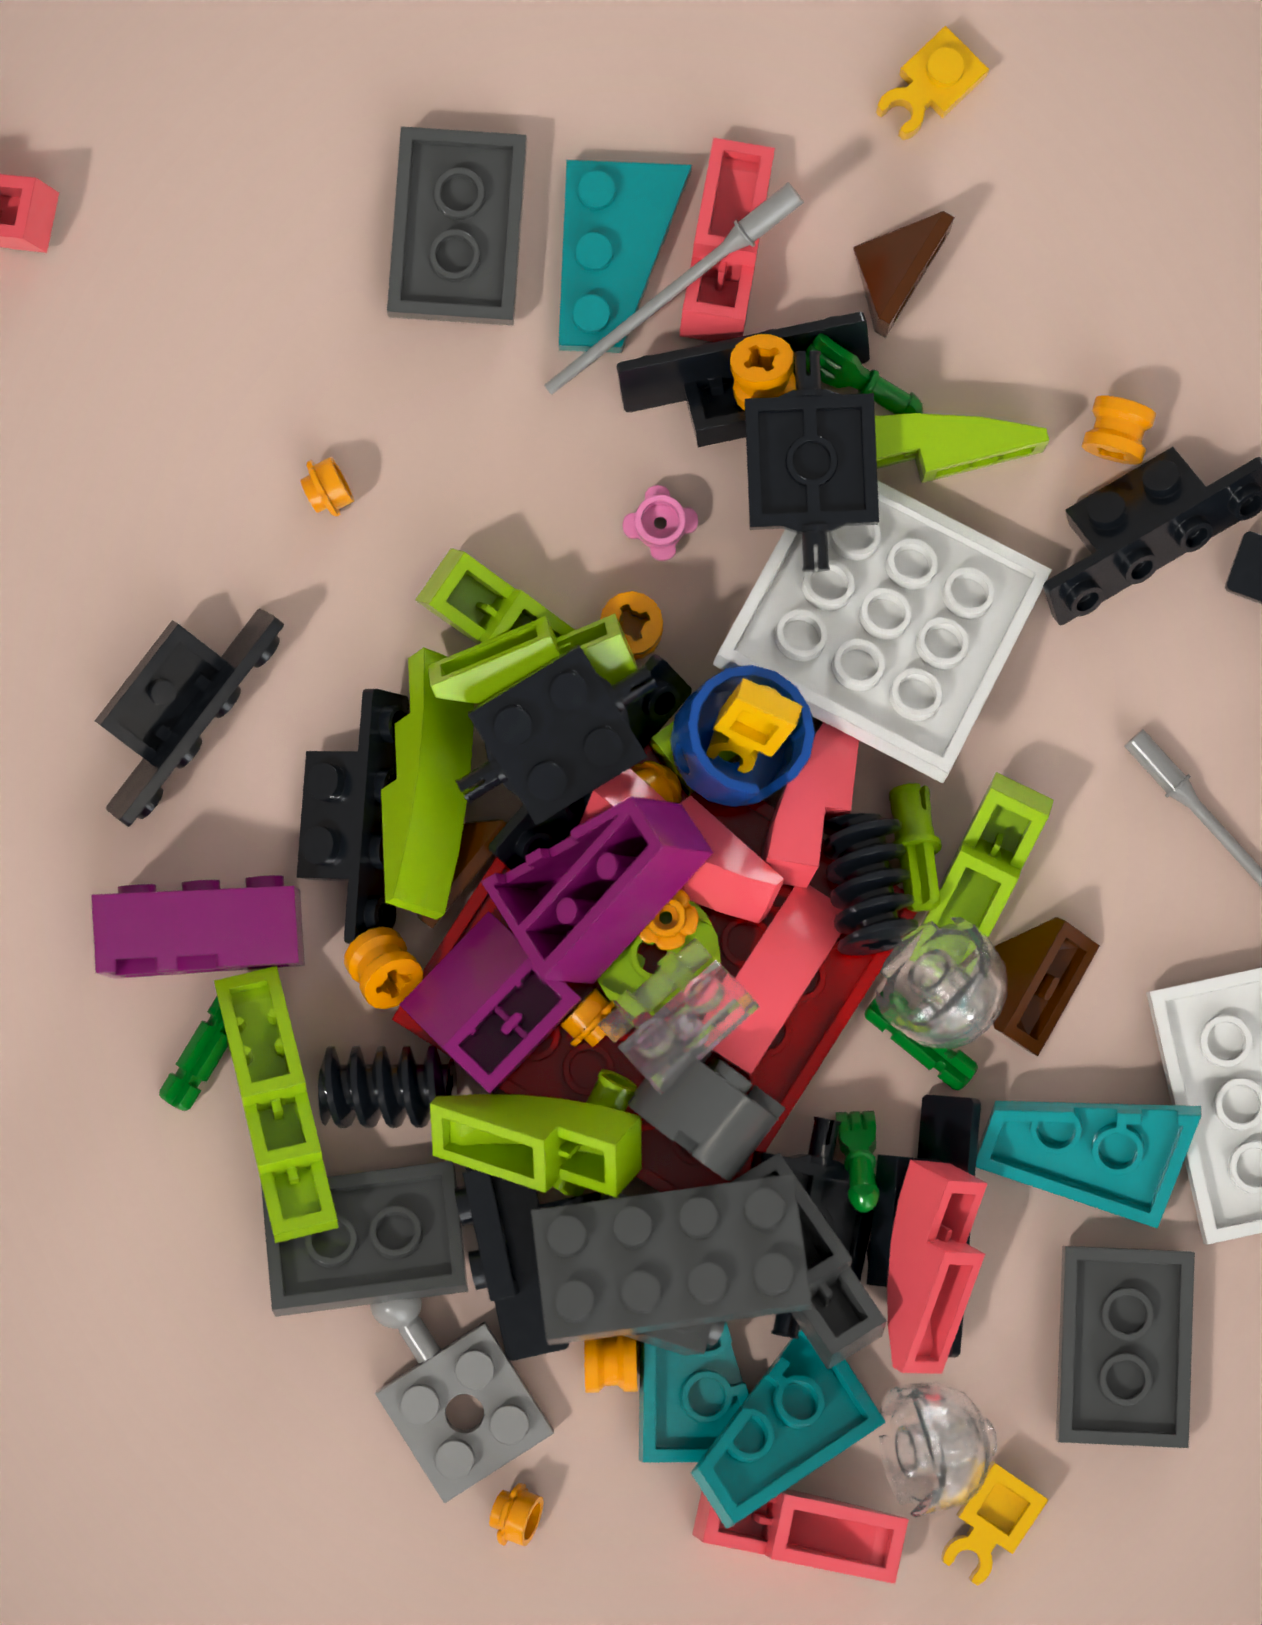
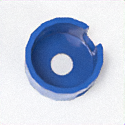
(718, 779)

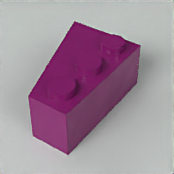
(599, 887)
(197, 928)

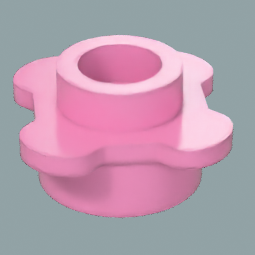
(660, 505)

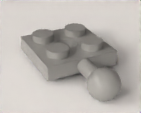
(470, 1366)

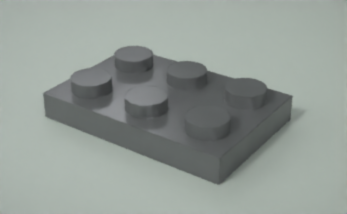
(457, 226)
(392, 1243)
(1125, 1346)

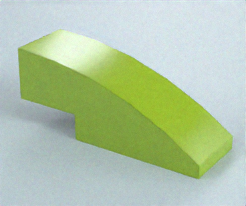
(480, 601)
(505, 659)
(991, 854)
(538, 1140)

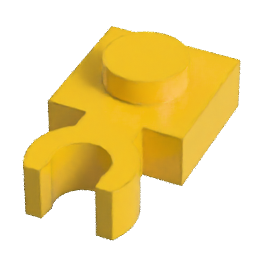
(936, 78)
(753, 722)
(996, 1515)

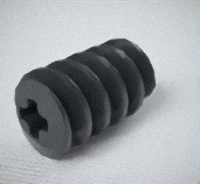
(866, 883)
(382, 1087)

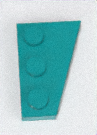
(611, 242)
(1092, 1152)
(686, 1400)
(784, 1431)

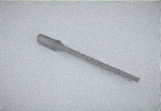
(742, 235)
(1179, 787)

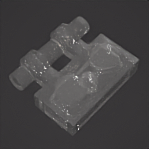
(686, 1025)

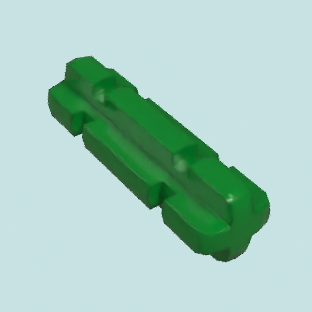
(196, 1061)
(954, 1067)

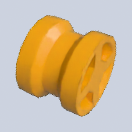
(762, 368)
(1118, 430)
(641, 634)
(382, 967)
(610, 1363)

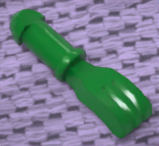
(844, 369)
(858, 1143)

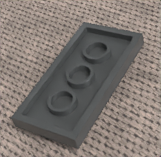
(671, 1259)

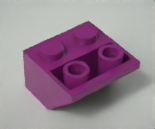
(489, 1004)

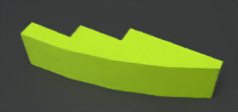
(953, 442)
(424, 804)
(276, 1104)

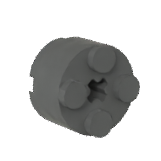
(710, 1114)

